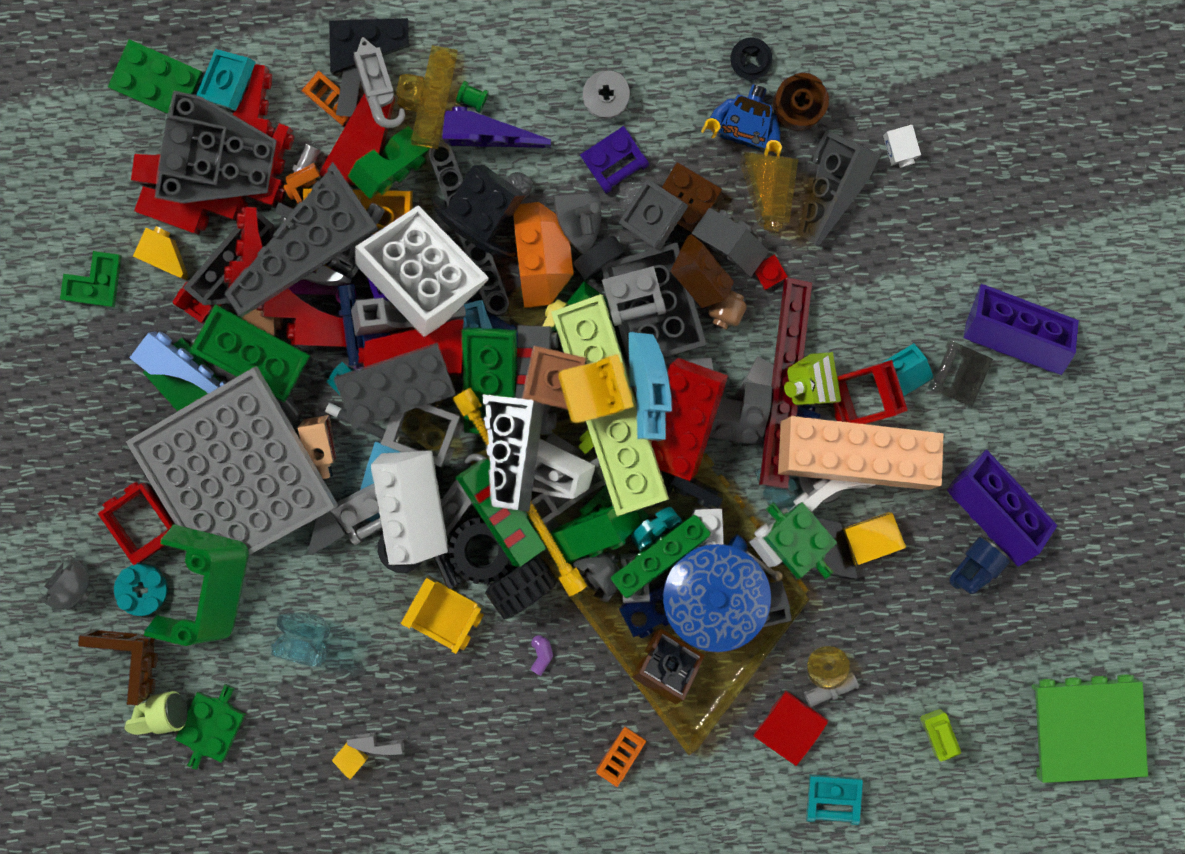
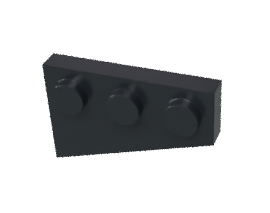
(346, 36)

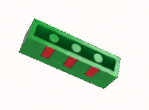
(508, 526)

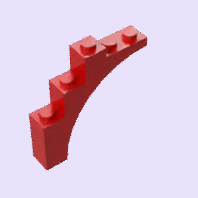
(250, 111)
(193, 216)
(308, 324)

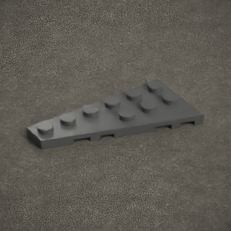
(311, 236)

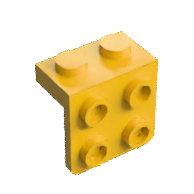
(595, 389)

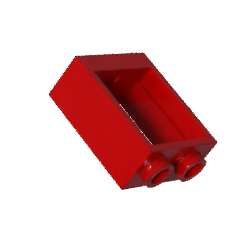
(888, 388)
(112, 505)

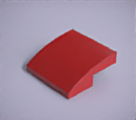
(790, 728)

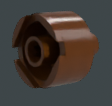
(814, 98)

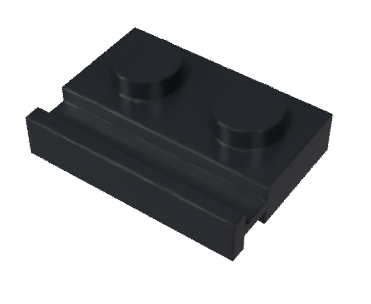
(706, 495)

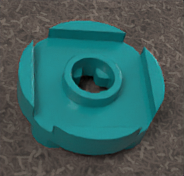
(651, 531)
(152, 579)

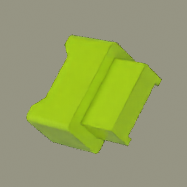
(940, 735)

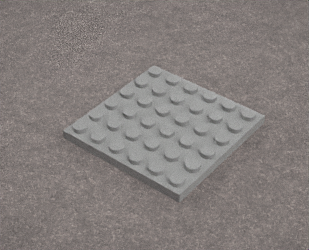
(233, 465)

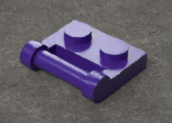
(608, 153)

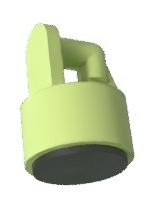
(162, 713)

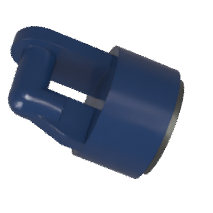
(981, 555)

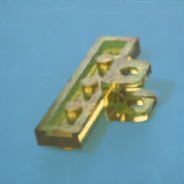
(429, 95)

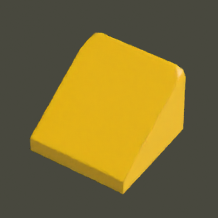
(349, 760)

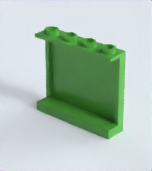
(1091, 729)

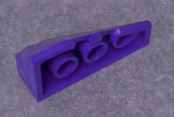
(477, 130)

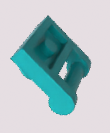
(834, 791)

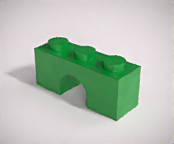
(376, 174)

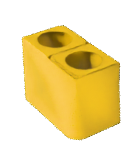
(874, 538)

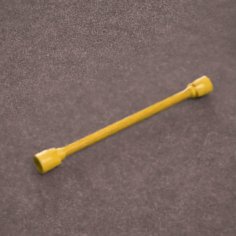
(570, 578)

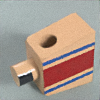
(315, 434)

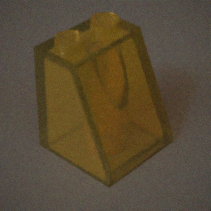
(770, 188)

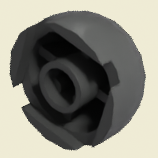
(598, 573)
(67, 586)

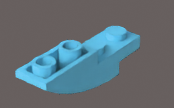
(652, 385)

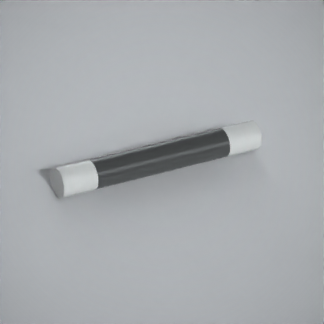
(370, 428)

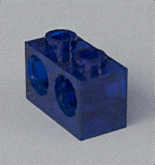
(653, 617)

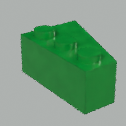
(594, 533)

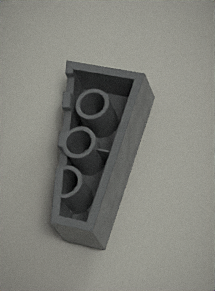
(512, 448)

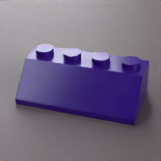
(1022, 329)
(1002, 508)

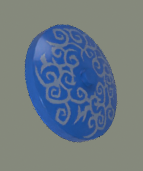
(717, 598)

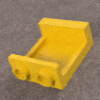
(443, 614)

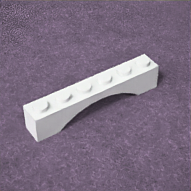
(823, 489)

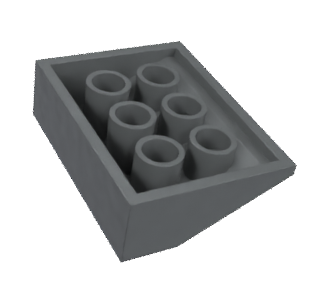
(680, 326)

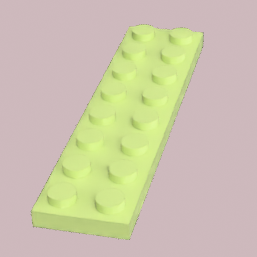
(625, 461)

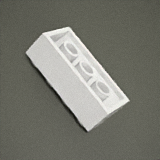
(409, 506)

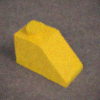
(161, 252)

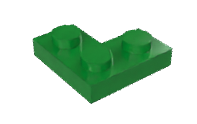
(99, 287)

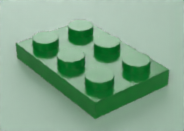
(152, 76)

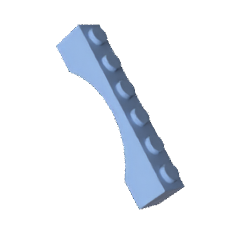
(160, 357)

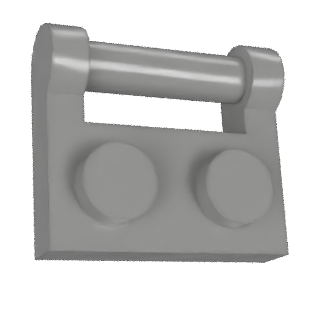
(632, 287)
(356, 509)

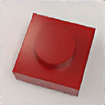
(770, 272)

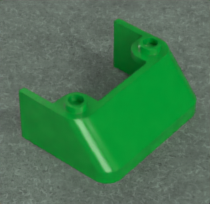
(224, 568)

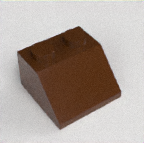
(701, 273)

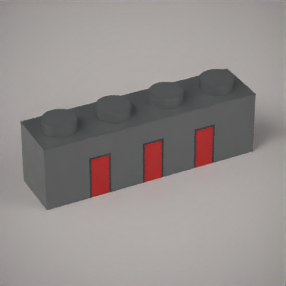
(527, 338)

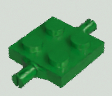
(799, 540)
(210, 726)

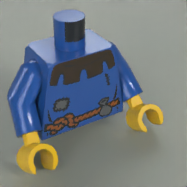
(747, 122)

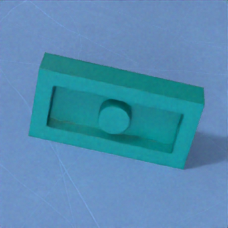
(911, 368)

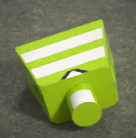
(813, 380)

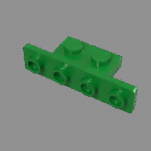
(661, 556)

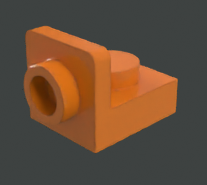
(304, 177)

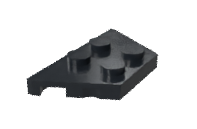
(839, 556)

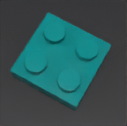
(226, 79)

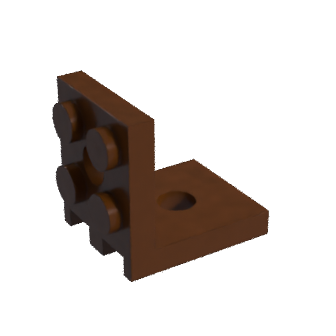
(142, 659)

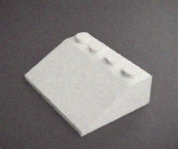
(419, 270)

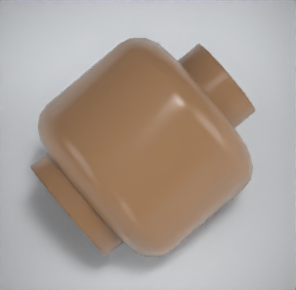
(729, 311)

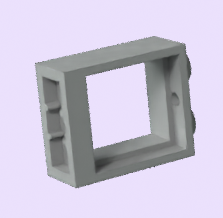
(446, 451)

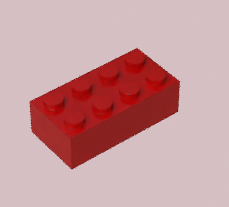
(694, 404)

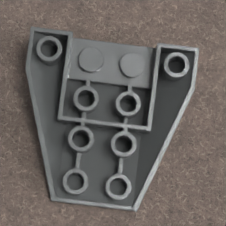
(210, 153)

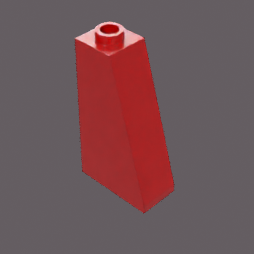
(358, 139)
(447, 336)

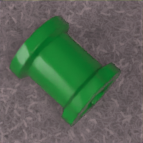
(472, 96)

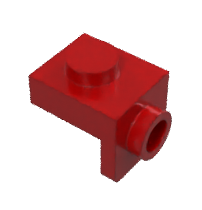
(192, 306)

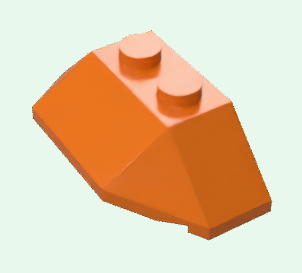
(542, 254)

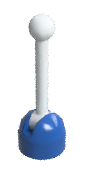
(738, 542)

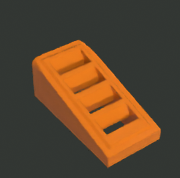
(316, 98)
(601, 768)

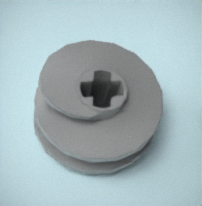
(606, 108)

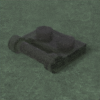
(968, 377)

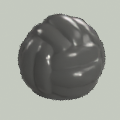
(521, 182)

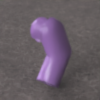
(544, 654)

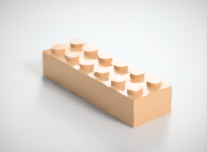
(860, 453)

